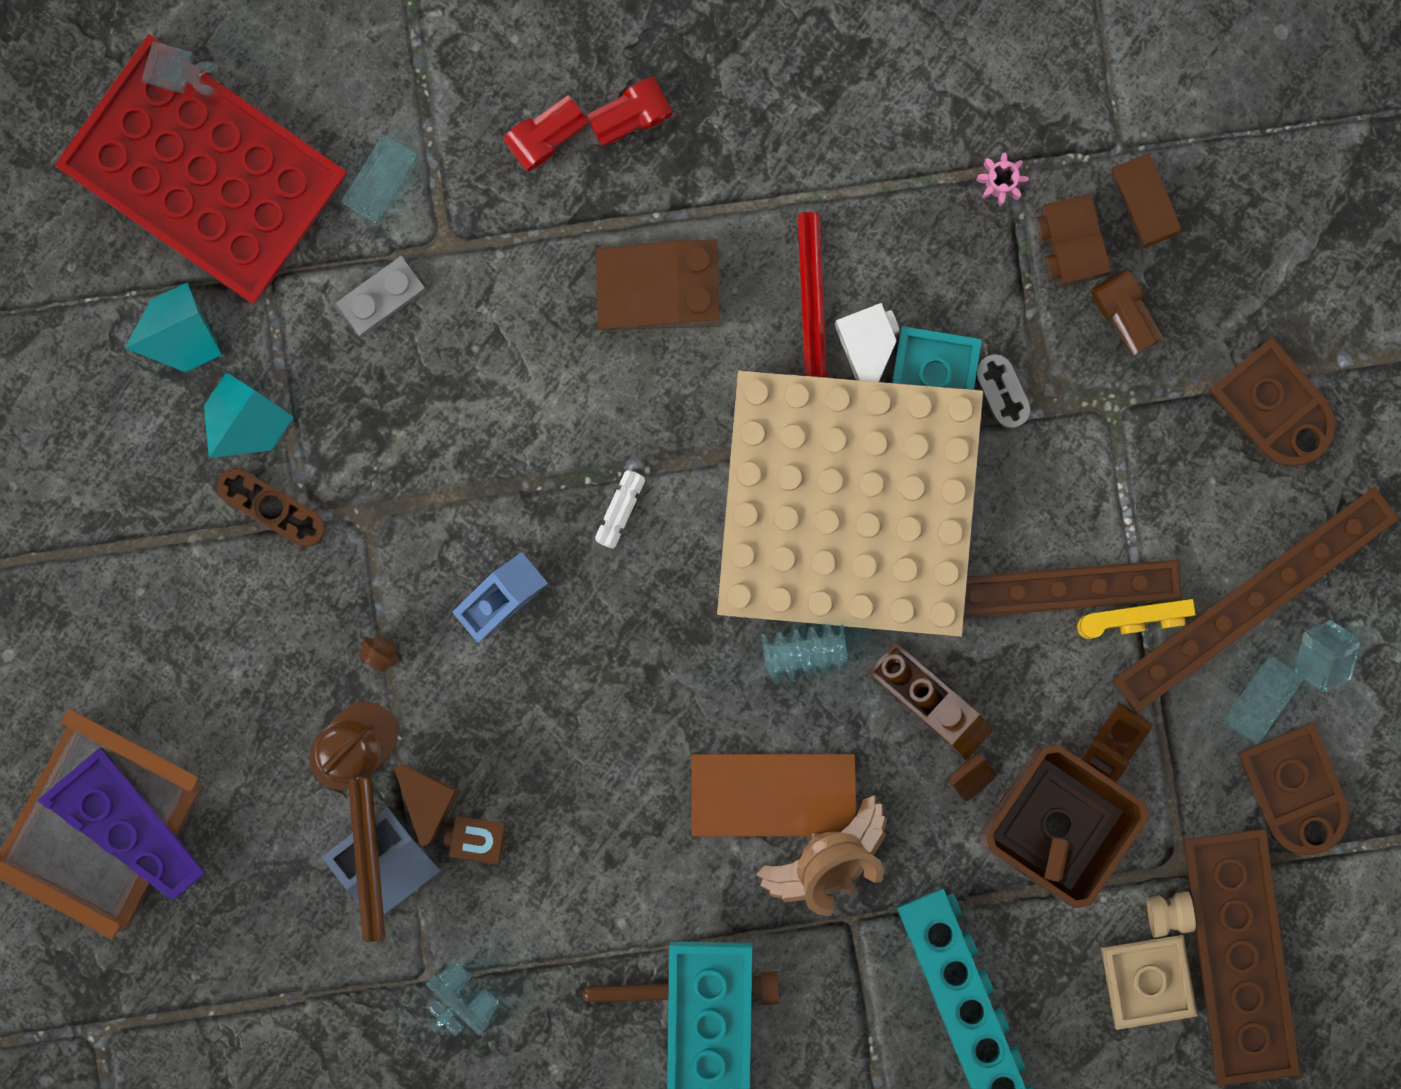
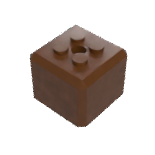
(1100, 817)

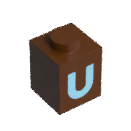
(475, 839)

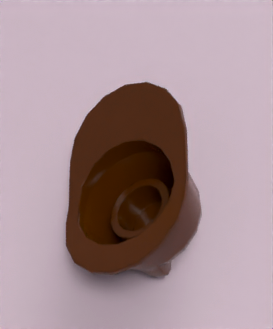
(353, 745)

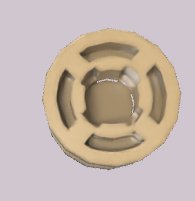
(1174, 914)

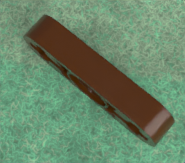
(251, 483)

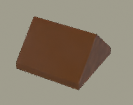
(427, 801)

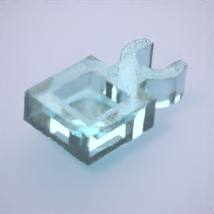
(173, 68)

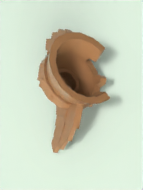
(831, 862)

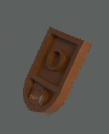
(1273, 403)
(1296, 786)

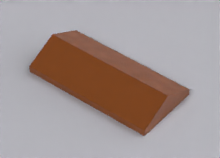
(772, 794)

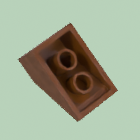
(658, 285)

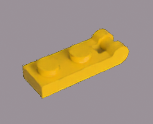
(1133, 619)

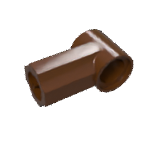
(1122, 303)

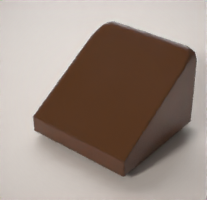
(971, 777)

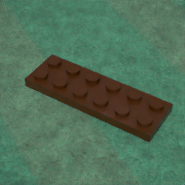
(1241, 957)

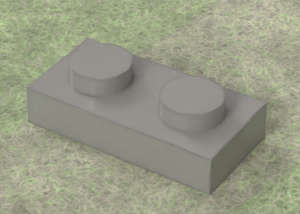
(380, 296)

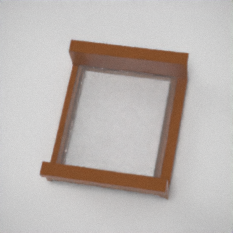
(66, 866)

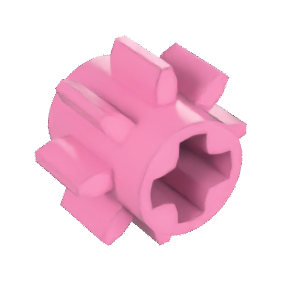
(1001, 168)

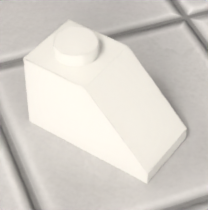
(868, 341)

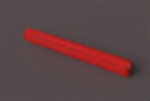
(812, 294)

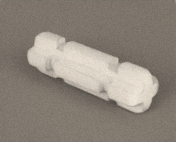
(620, 509)

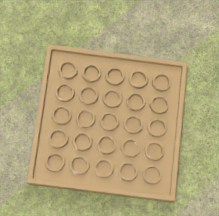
(850, 503)

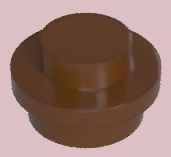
(379, 653)

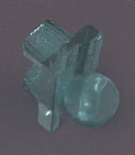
(473, 1014)

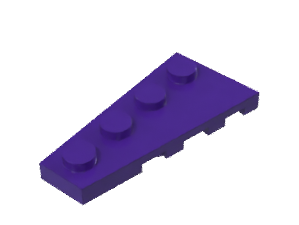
(122, 822)

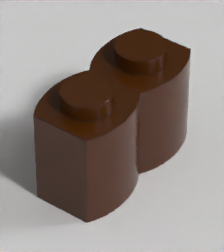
(1074, 241)

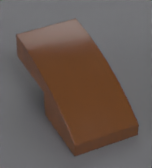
(1146, 200)
(1117, 742)

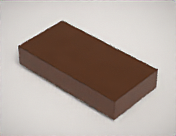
(1059, 860)

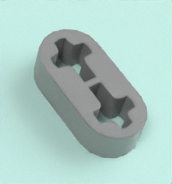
(1011, 387)

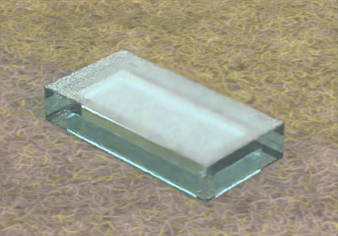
(379, 179)
(1263, 699)

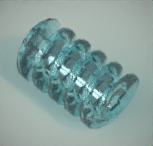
(805, 653)

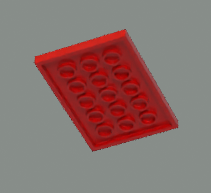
(203, 175)

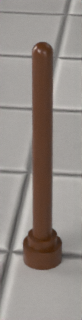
(764, 989)

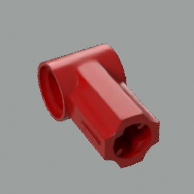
(638, 108)
(536, 139)

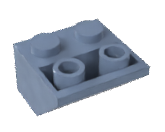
(401, 860)

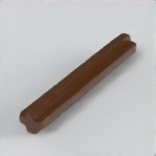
(367, 859)

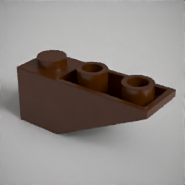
(931, 701)

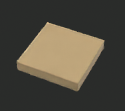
(1149, 981)

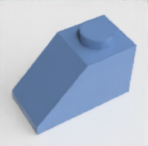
(499, 597)

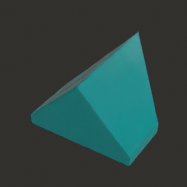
(175, 331)
(242, 420)

